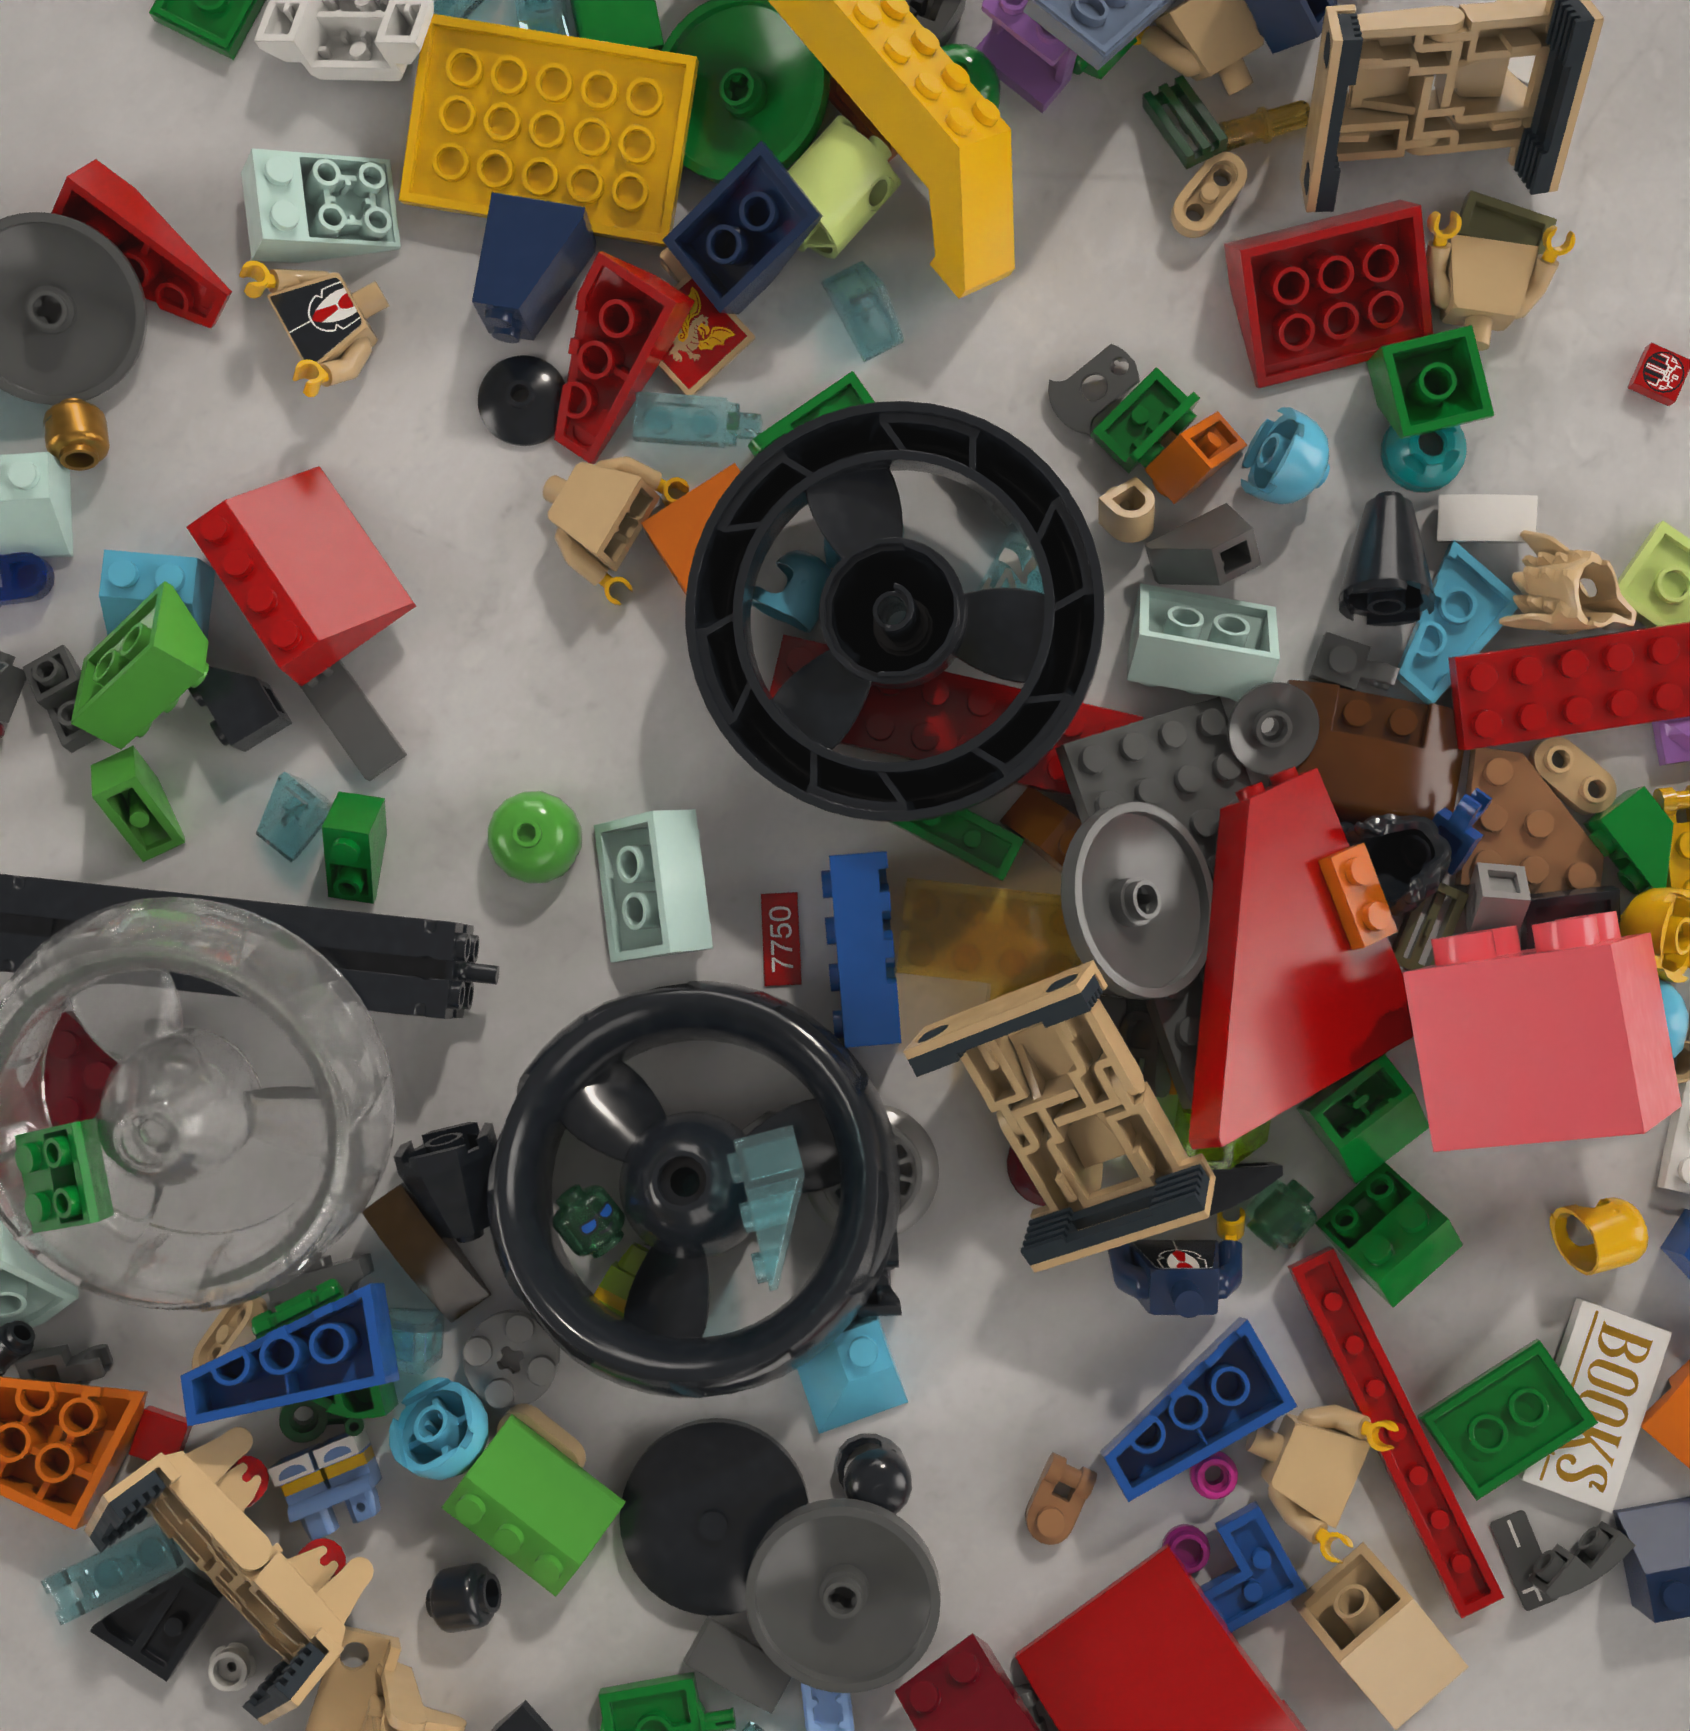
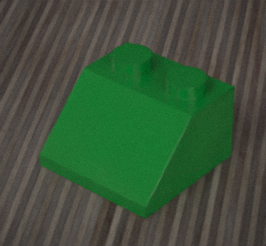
(1431, 382)

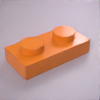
(1358, 896)

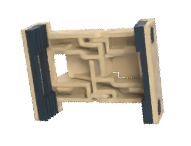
(1476, 98)
(1047, 1050)
(291, 1602)

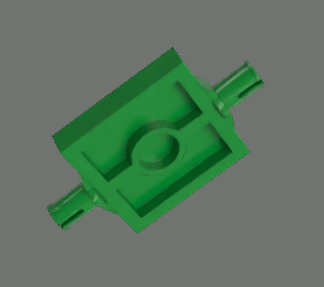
(660, 1705)

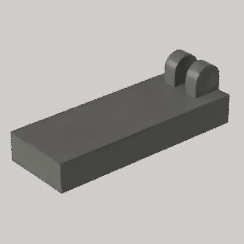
(354, 721)

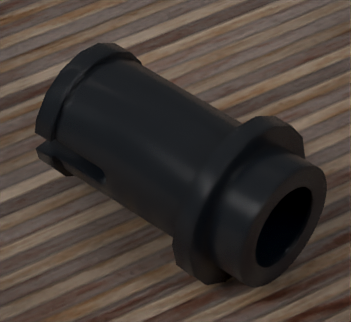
(15, 1341)

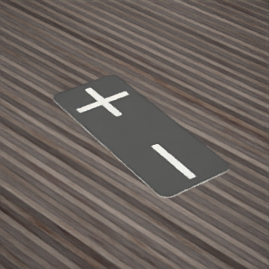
(1520, 1553)

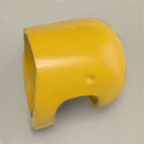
(1617, 1234)

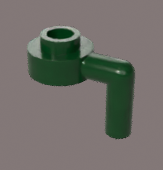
(309, 1430)

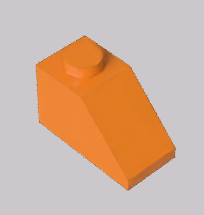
(1194, 457)

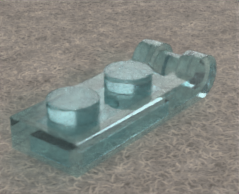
(112, 1572)

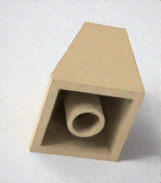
(1380, 1635)

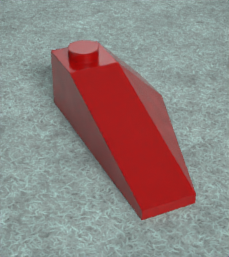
(161, 258)
(618, 342)

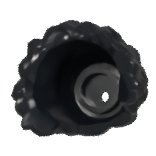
(1406, 857)

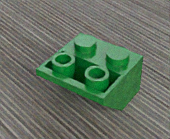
(1365, 1117)
(63, 1176)
(1389, 1234)

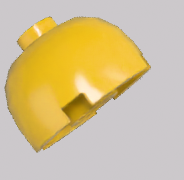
(1667, 917)

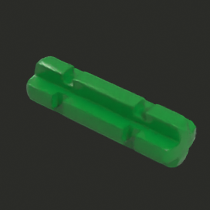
(297, 1307)

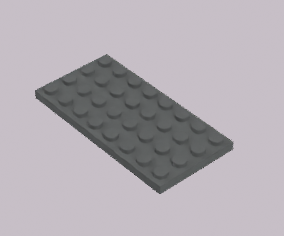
(1190, 772)

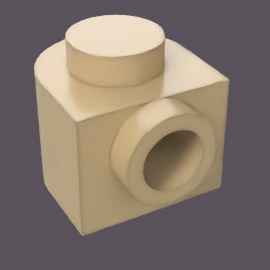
(1128, 511)

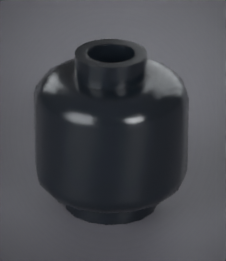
(463, 1597)

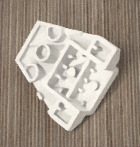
(346, 36)

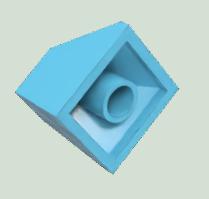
(852, 1376)

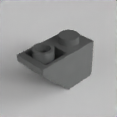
(1205, 550)

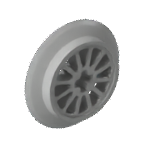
(922, 1180)

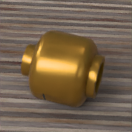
(76, 434)

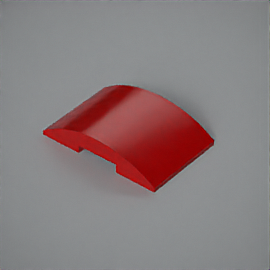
(1151, 1660)

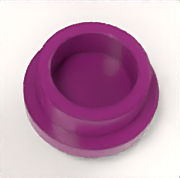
(1189, 1545)

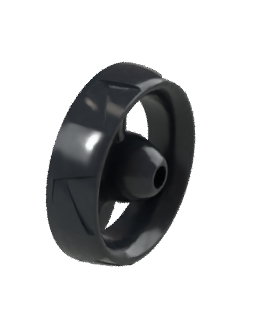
(1014, 634)
(590, 1091)

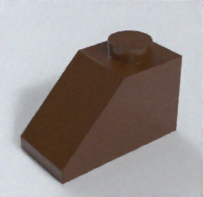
(1043, 825)

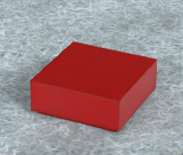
(159, 1433)

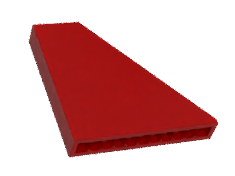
(1281, 985)

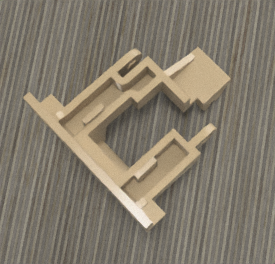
(376, 1694)

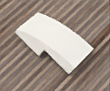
(1486, 517)

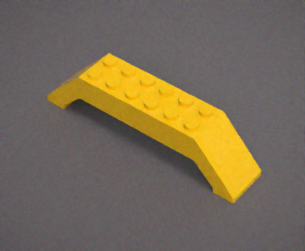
(932, 122)

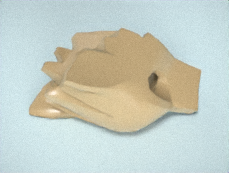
(1555, 595)

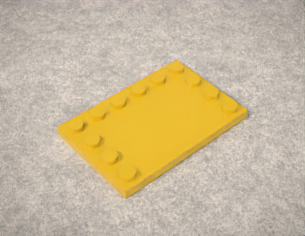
(549, 124)

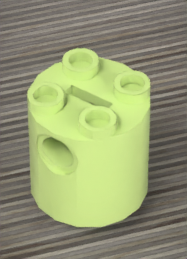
(846, 182)

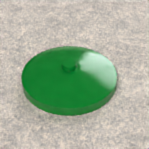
(749, 87)

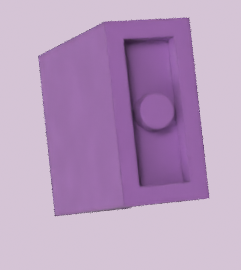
(1026, 53)

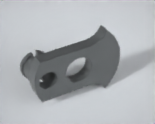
(1067, 395)

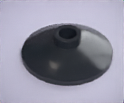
(525, 421)

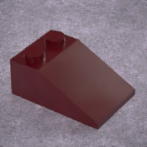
(965, 1693)

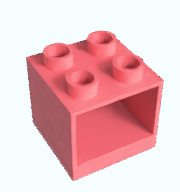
(1542, 1036)

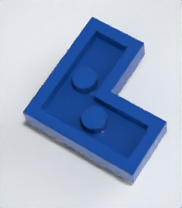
(1263, 1570)

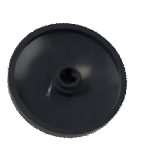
(702, 1508)

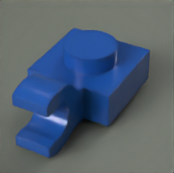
(1458, 828)

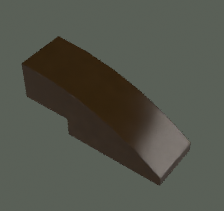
(425, 1255)

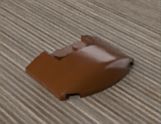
(1383, 753)

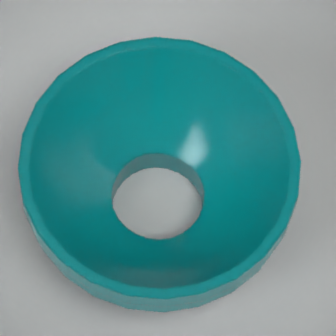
(1418, 471)

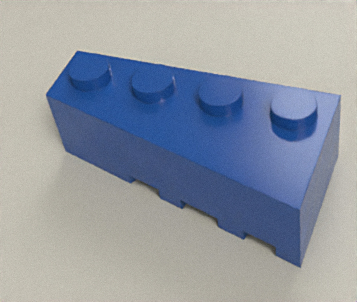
(863, 949)
(317, 1356)
(1202, 1411)

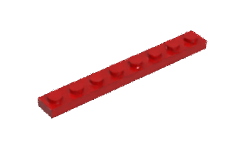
(1412, 1461)

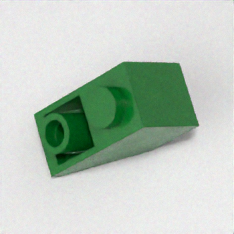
(1635, 838)
(354, 846)

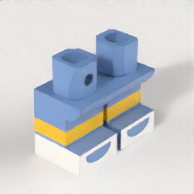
(327, 1475)

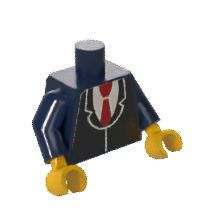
(1182, 1274)

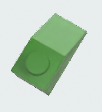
(136, 803)

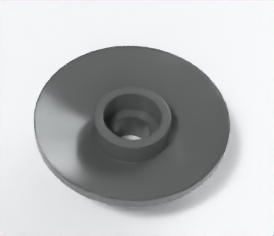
(1289, 739)

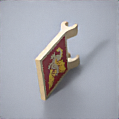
(706, 338)

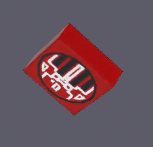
(1660, 374)

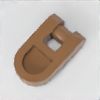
(1050, 1515)

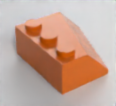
(63, 1444)

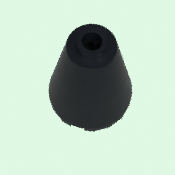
(1387, 566)

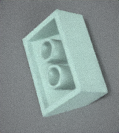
(35, 505)
(1201, 642)
(653, 885)

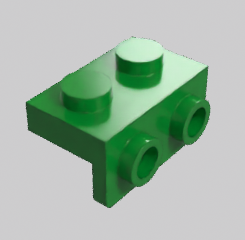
(1144, 419)

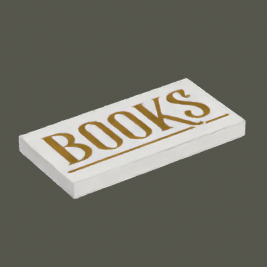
(1614, 1371)

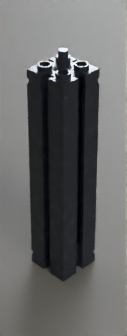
(386, 959)

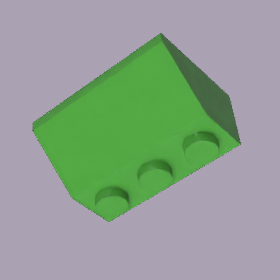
(140, 669)
(533, 1505)

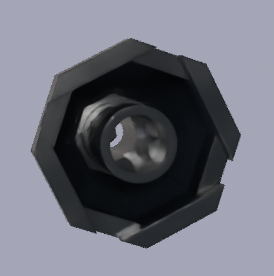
(451, 1177)

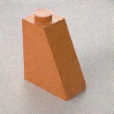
(680, 525)

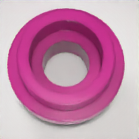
(1220, 1487)

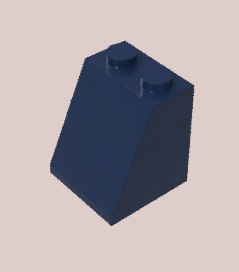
(528, 263)

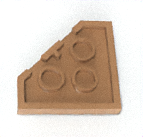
(1528, 826)

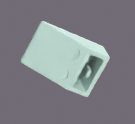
(317, 206)

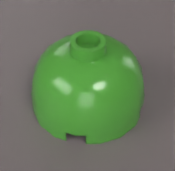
(534, 837)

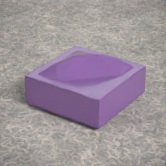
(1672, 740)

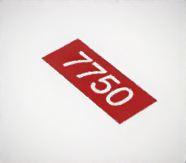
(781, 939)

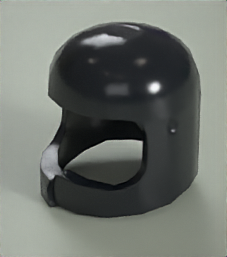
(876, 1474)

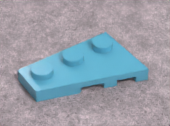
(1462, 623)

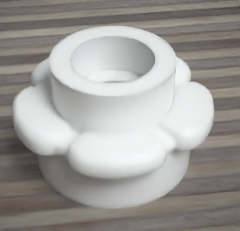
(222, 1676)

